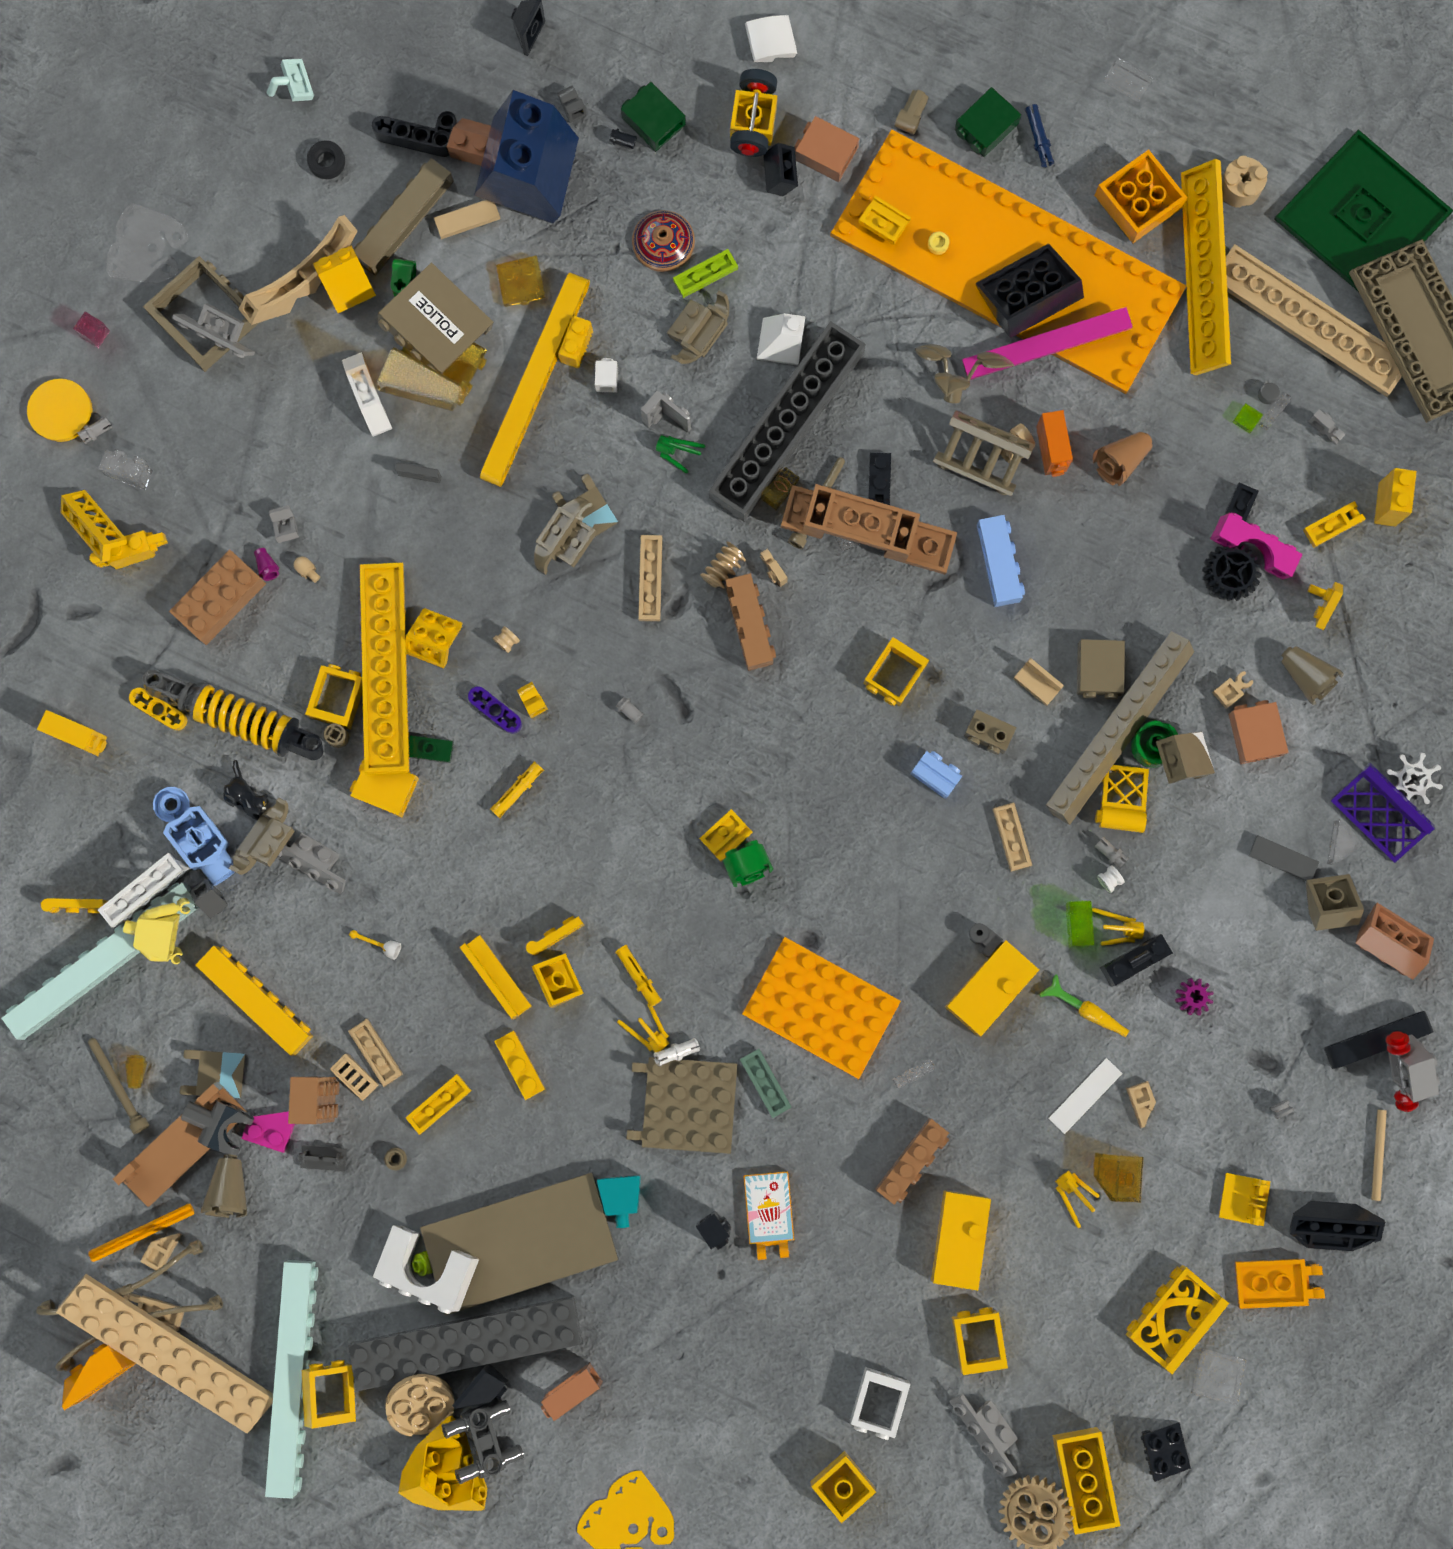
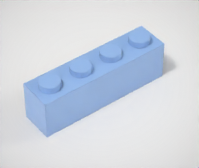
(999, 560)

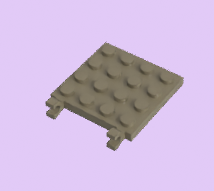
(688, 1105)

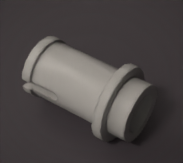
(629, 710)

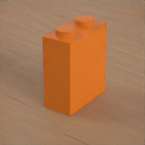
(1054, 443)

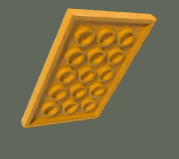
(821, 1007)

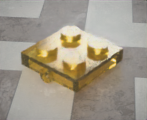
(520, 281)

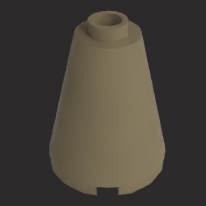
(1310, 673)
(226, 1190)

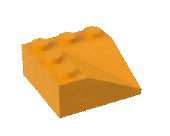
(1140, 196)
(98, 1371)

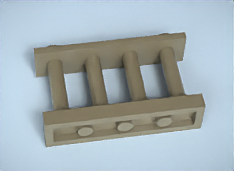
(984, 432)

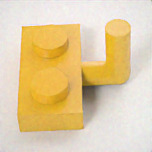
(1331, 597)

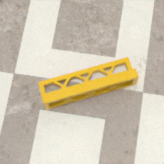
(86, 524)
(496, 977)

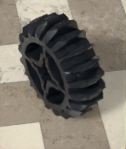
(1234, 579)

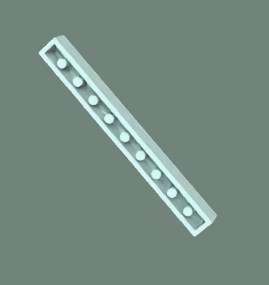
(85, 973)
(291, 1358)

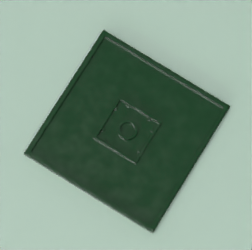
(1361, 208)

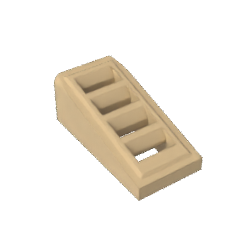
(349, 1082)

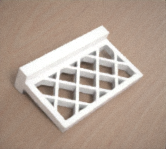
(143, 890)

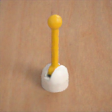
(390, 949)

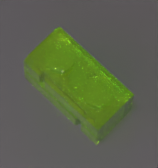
(1079, 924)

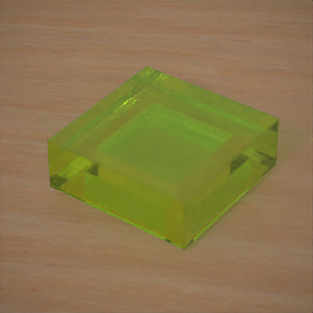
(1247, 418)

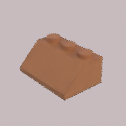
(468, 141)
(1395, 941)

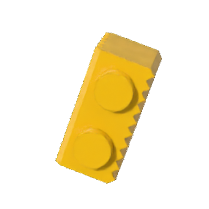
(575, 342)

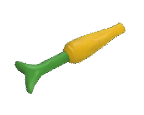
(1086, 1008)

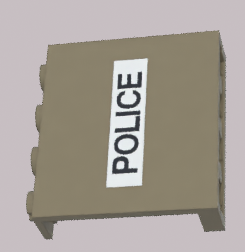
(434, 319)

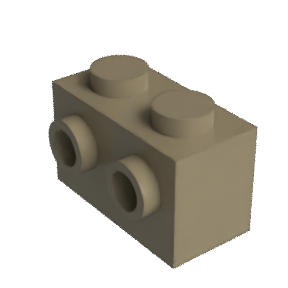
(989, 732)

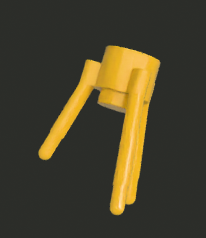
(1131, 929)
(656, 1040)
(1068, 1183)

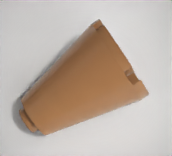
(1122, 457)

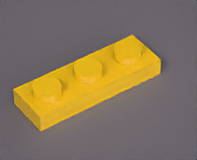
(519, 1065)
(438, 1104)

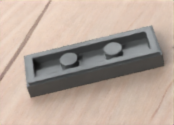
(1283, 858)

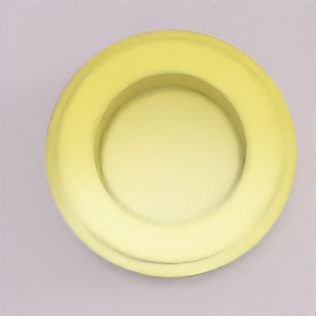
(938, 243)

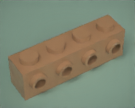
(911, 1161)

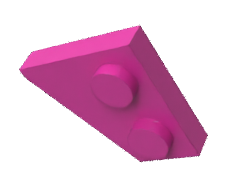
(270, 1131)

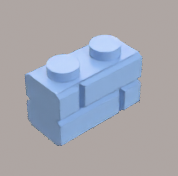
(936, 774)

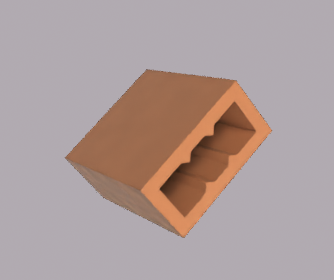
(826, 148)
(1258, 732)

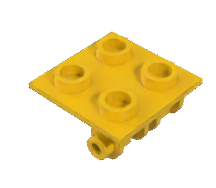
(1244, 1199)

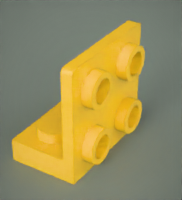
(432, 637)

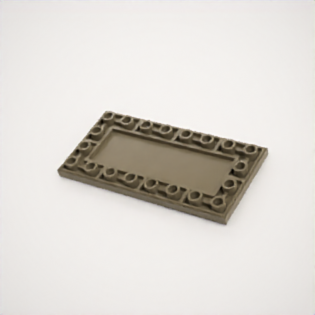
(1415, 322)
(525, 1239)

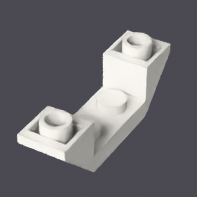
(366, 394)

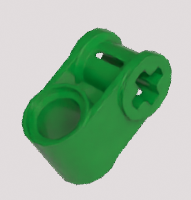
(402, 274)

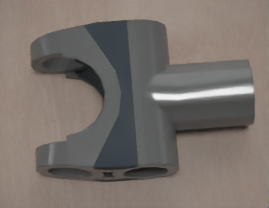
(215, 1124)

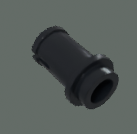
(622, 138)

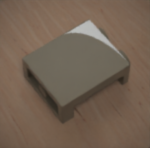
(1185, 757)

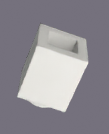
(606, 375)

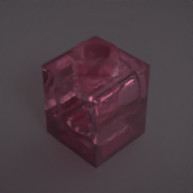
(91, 329)

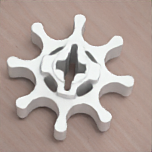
(1420, 788)

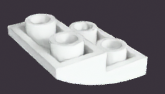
(771, 38)

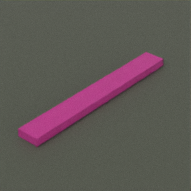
(1056, 341)

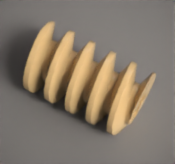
(723, 566)

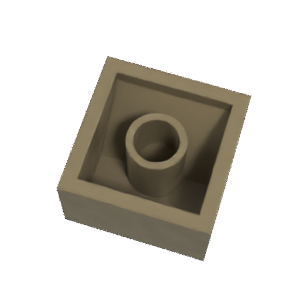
(1333, 902)

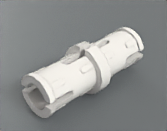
(676, 1052)

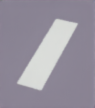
(1085, 1096)

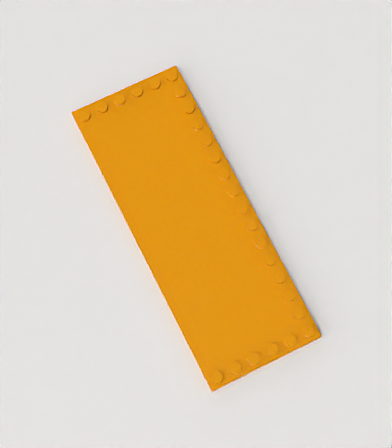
(994, 229)

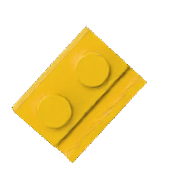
(884, 220)
(726, 835)

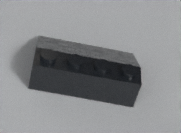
(1030, 290)

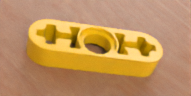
(168, 722)

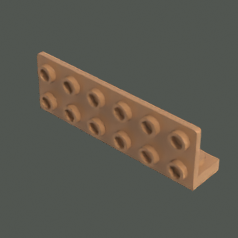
(170, 1152)

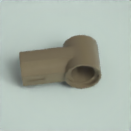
(909, 117)

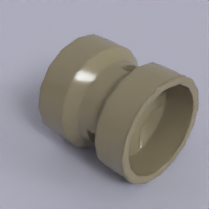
(340, 737)

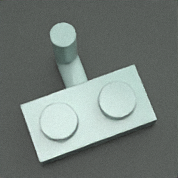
(295, 78)

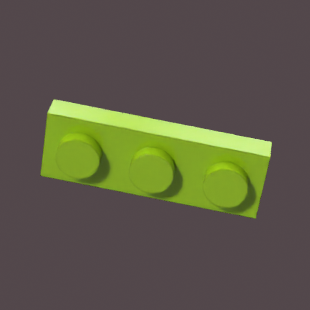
(705, 273)

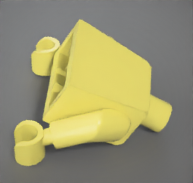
(157, 931)

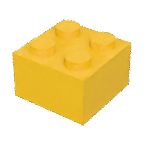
(843, 1487)

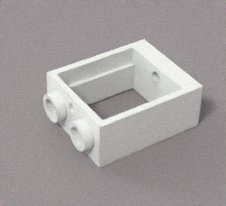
(886, 1380)

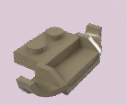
(699, 328)
(564, 536)
(264, 840)

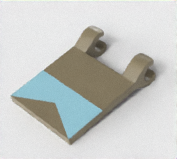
(599, 515)
(216, 1066)

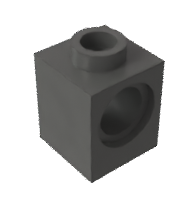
(208, 898)

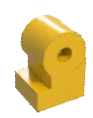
(532, 700)

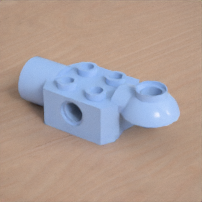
(194, 835)

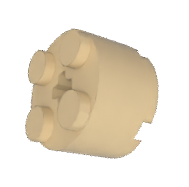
(1243, 181)

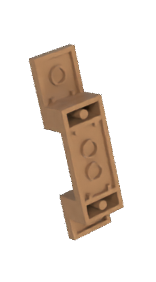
(869, 524)

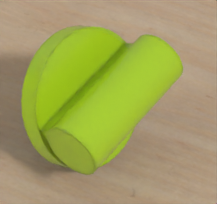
(421, 1264)

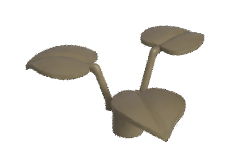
(951, 384)

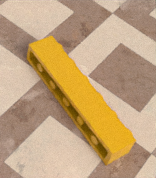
(254, 1000)

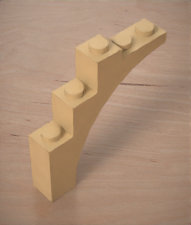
(301, 281)

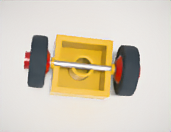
(754, 113)

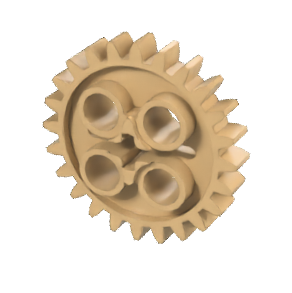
(1040, 1494)

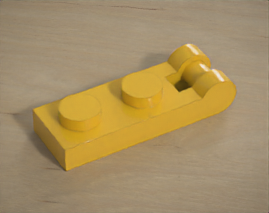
(1333, 524)
(72, 905)
(553, 936)

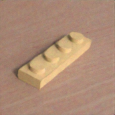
(650, 578)

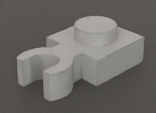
(1323, 423)

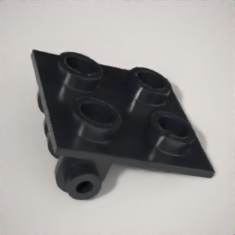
(1165, 1451)

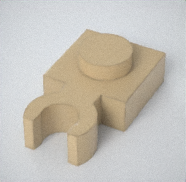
(775, 572)
(1231, 691)

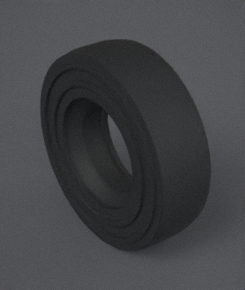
(326, 147)

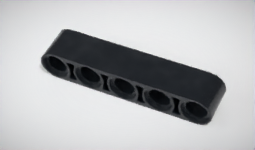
(1374, 1040)

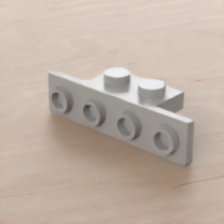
(217, 326)
(314, 861)
(989, 1431)

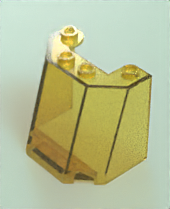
(418, 382)

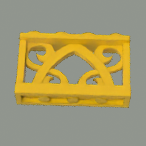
(1208, 1315)

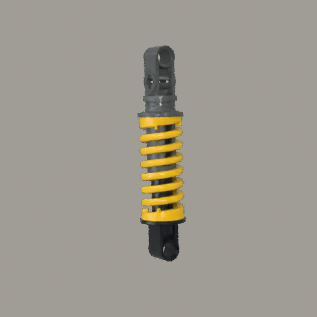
(234, 716)

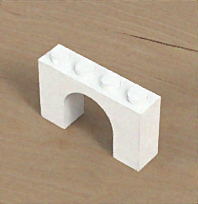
(395, 1271)

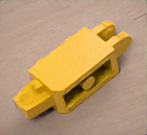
(139, 548)

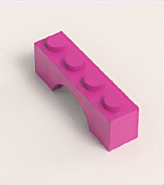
(1278, 557)

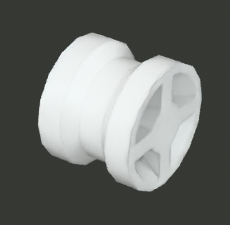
(1110, 879)

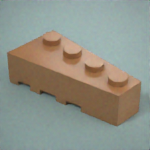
(749, 622)

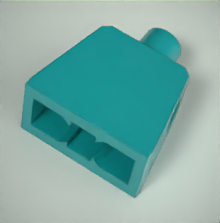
(620, 1197)

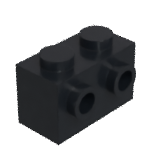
(780, 169)
(714, 1230)

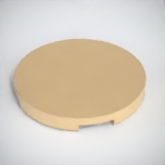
(419, 1404)

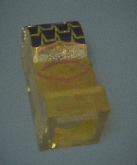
(779, 488)

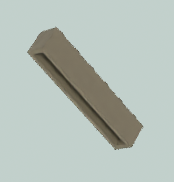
(403, 216)

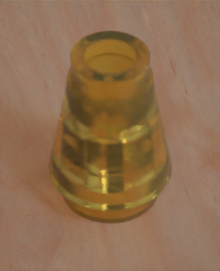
(135, 1070)

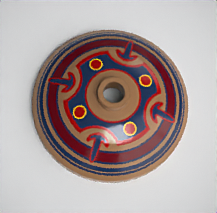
(665, 252)

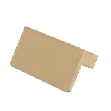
(1038, 682)

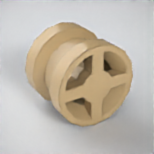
(506, 639)

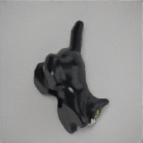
(239, 793)

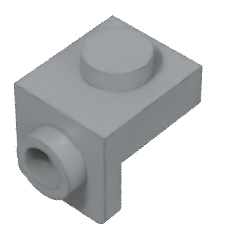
(284, 524)

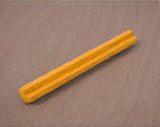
(141, 1232)

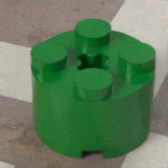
(1142, 743)
(747, 864)

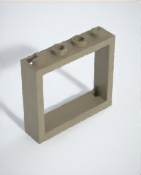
(174, 289)

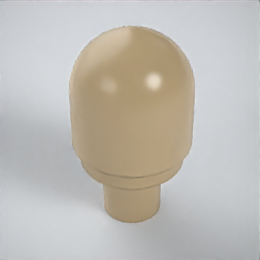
(306, 568)

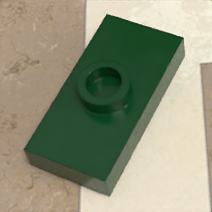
(430, 749)

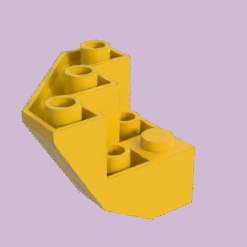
(431, 1477)

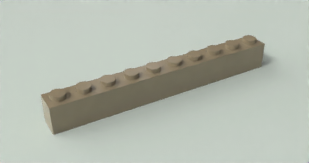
(1120, 728)

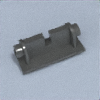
(323, 1158)

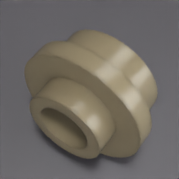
(389, 1162)

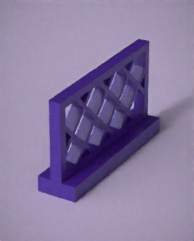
(1397, 799)

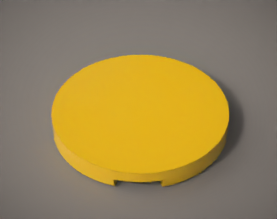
(59, 410)

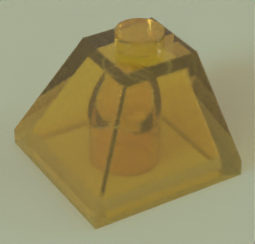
(1119, 1176)

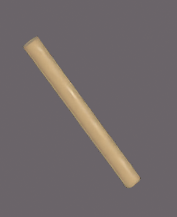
(1378, 1155)

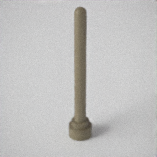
(798, 539)
(137, 1122)

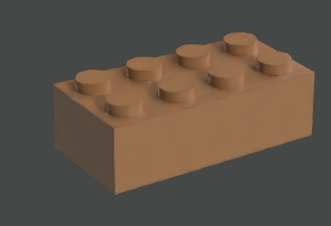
(217, 597)
(313, 1100)

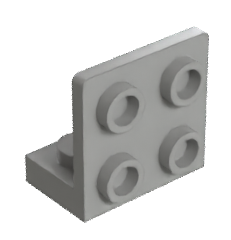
(659, 403)

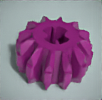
(1201, 993)

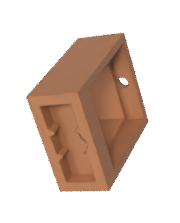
(571, 1392)

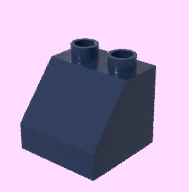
(528, 158)

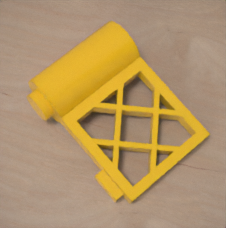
(1123, 816)

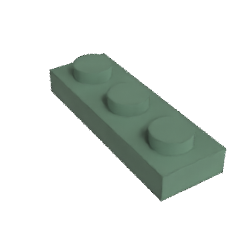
(765, 1083)

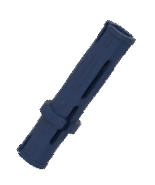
(1042, 144)

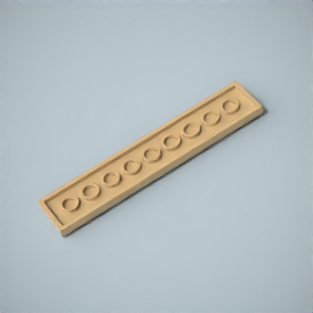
(1311, 320)
(165, 1353)

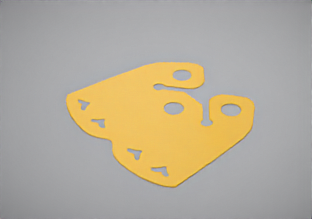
(620, 1510)

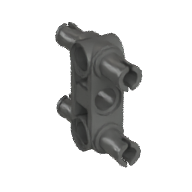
(482, 1441)

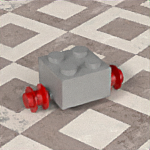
(1411, 1070)

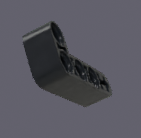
(388, 131)

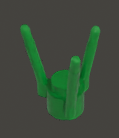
(668, 446)

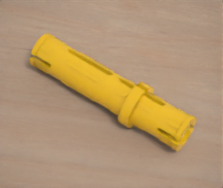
(514, 792)
(638, 976)

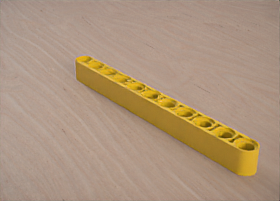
(534, 380)

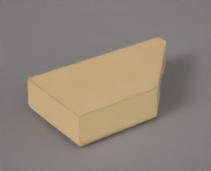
(1142, 1101)
(160, 1251)

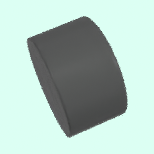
(1268, 393)

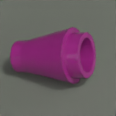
(266, 565)

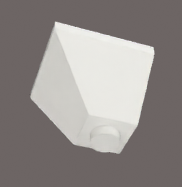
(781, 338)

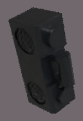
(1136, 960)

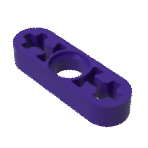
(503, 724)

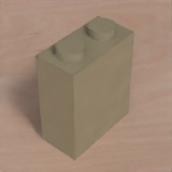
(1100, 668)

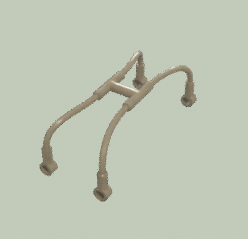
(48, 1307)

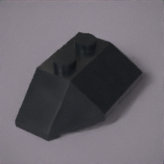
(1336, 1226)

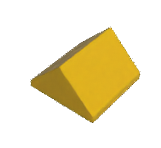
(557, 980)

